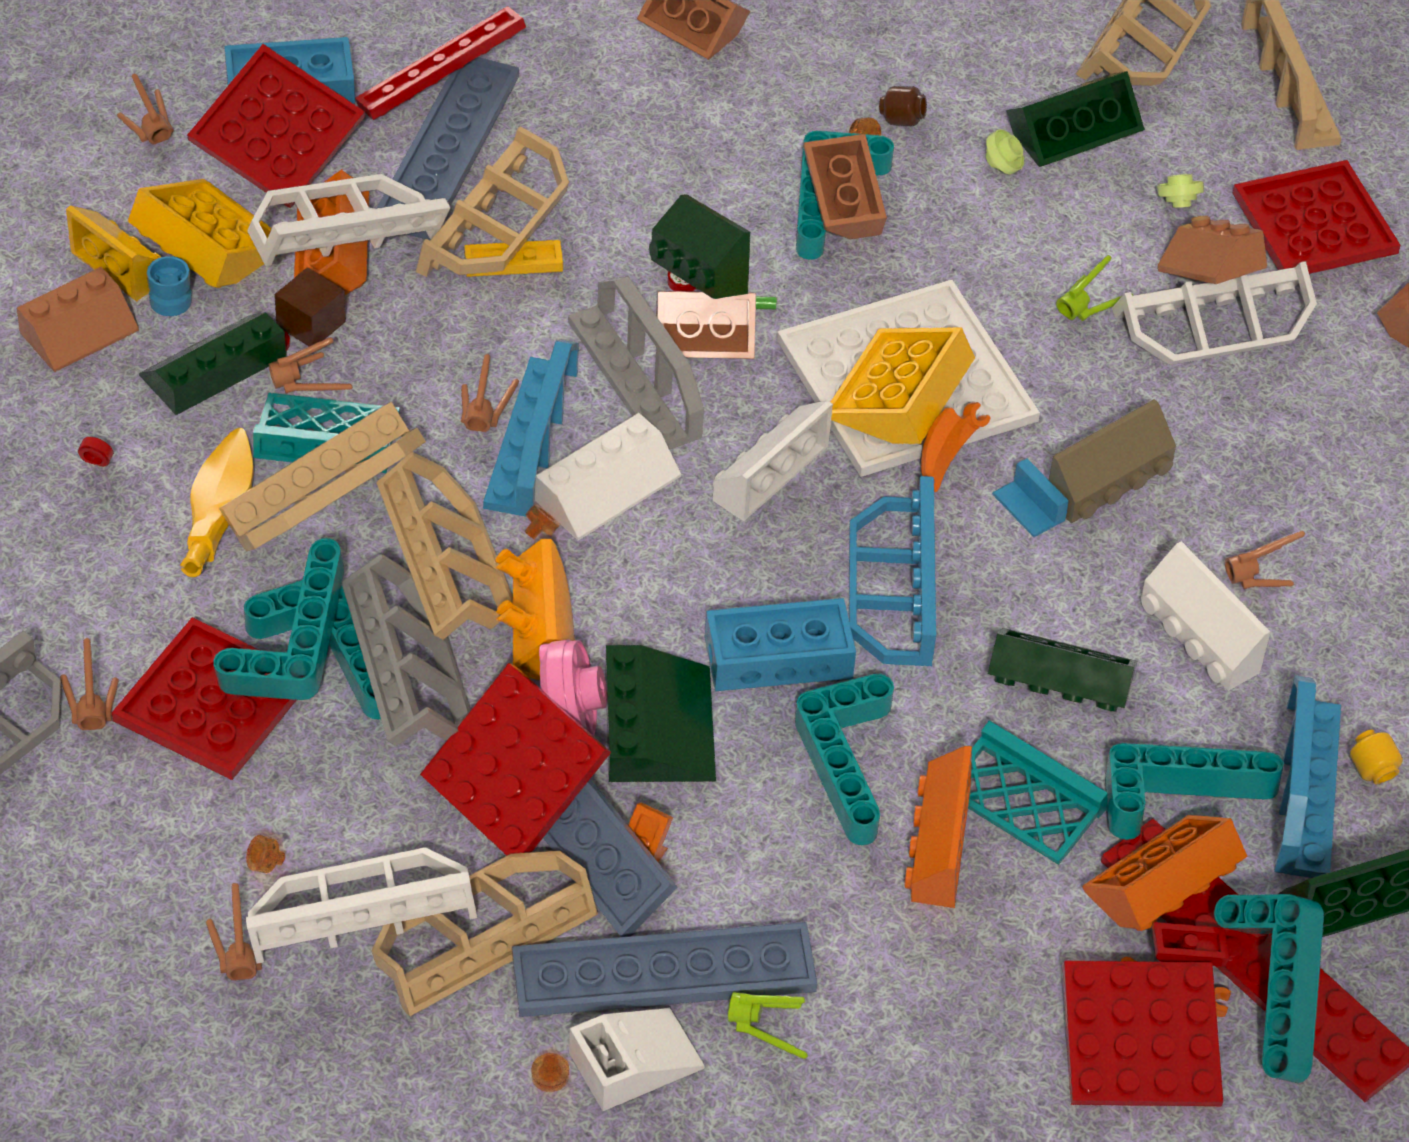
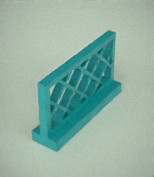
(294, 441)
(1047, 776)

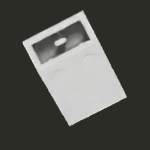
(631, 1054)

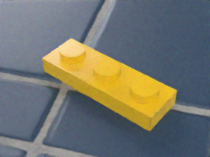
(531, 258)

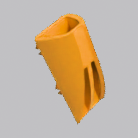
(540, 603)

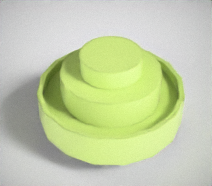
(1004, 152)
(1180, 190)

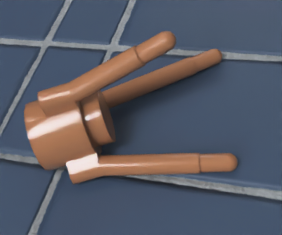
(154, 125)
(286, 370)
(479, 413)
(1244, 566)
(90, 711)
(239, 960)

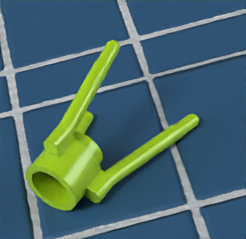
(1076, 300)
(748, 1009)

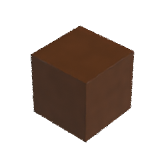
(310, 307)

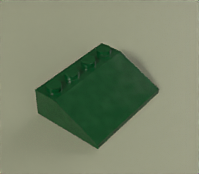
(658, 717)
(1359, 892)

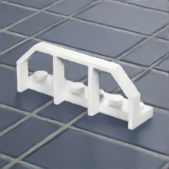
(344, 227)
(1224, 293)
(359, 910)

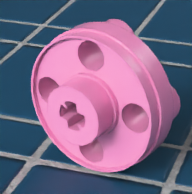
(572, 681)

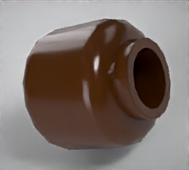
(903, 106)

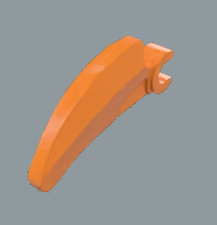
(946, 438)

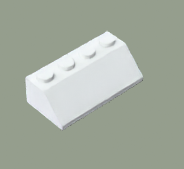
(774, 460)
(606, 476)
(1205, 617)

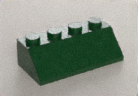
(1077, 118)
(702, 248)
(217, 362)
(1062, 668)

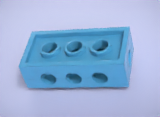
(323, 59)
(779, 644)

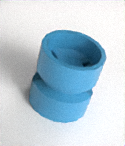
(169, 286)

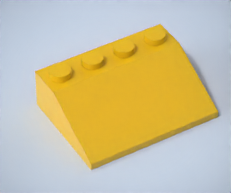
(199, 227)
(902, 382)

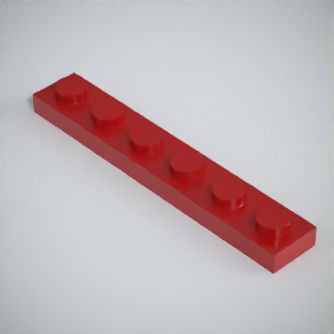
(440, 62)

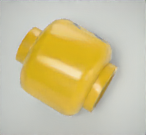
(1376, 756)

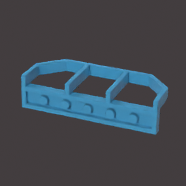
(528, 431)
(922, 578)
(1311, 783)

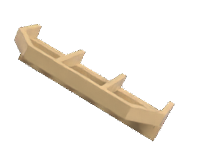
(1124, 22)
(1297, 82)
(468, 212)
(314, 470)
(422, 550)
(493, 947)

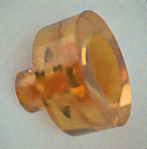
(865, 125)
(540, 521)
(264, 854)
(550, 1072)

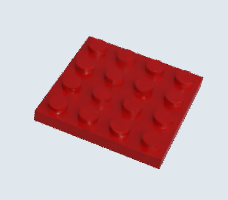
(275, 124)
(1316, 218)
(189, 713)
(515, 763)
(1142, 1033)

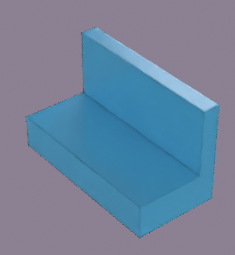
(1033, 499)

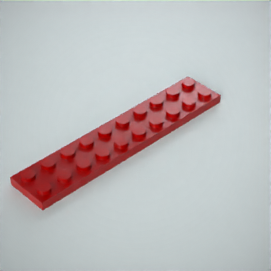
(1346, 1033)

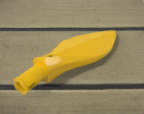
(220, 479)

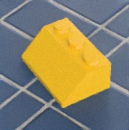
(105, 245)

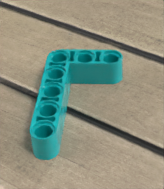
(810, 228)
(322, 571)
(274, 614)
(819, 723)
(1182, 771)
(1293, 974)

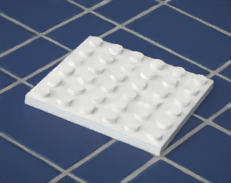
(831, 346)

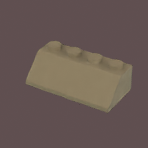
(1113, 461)

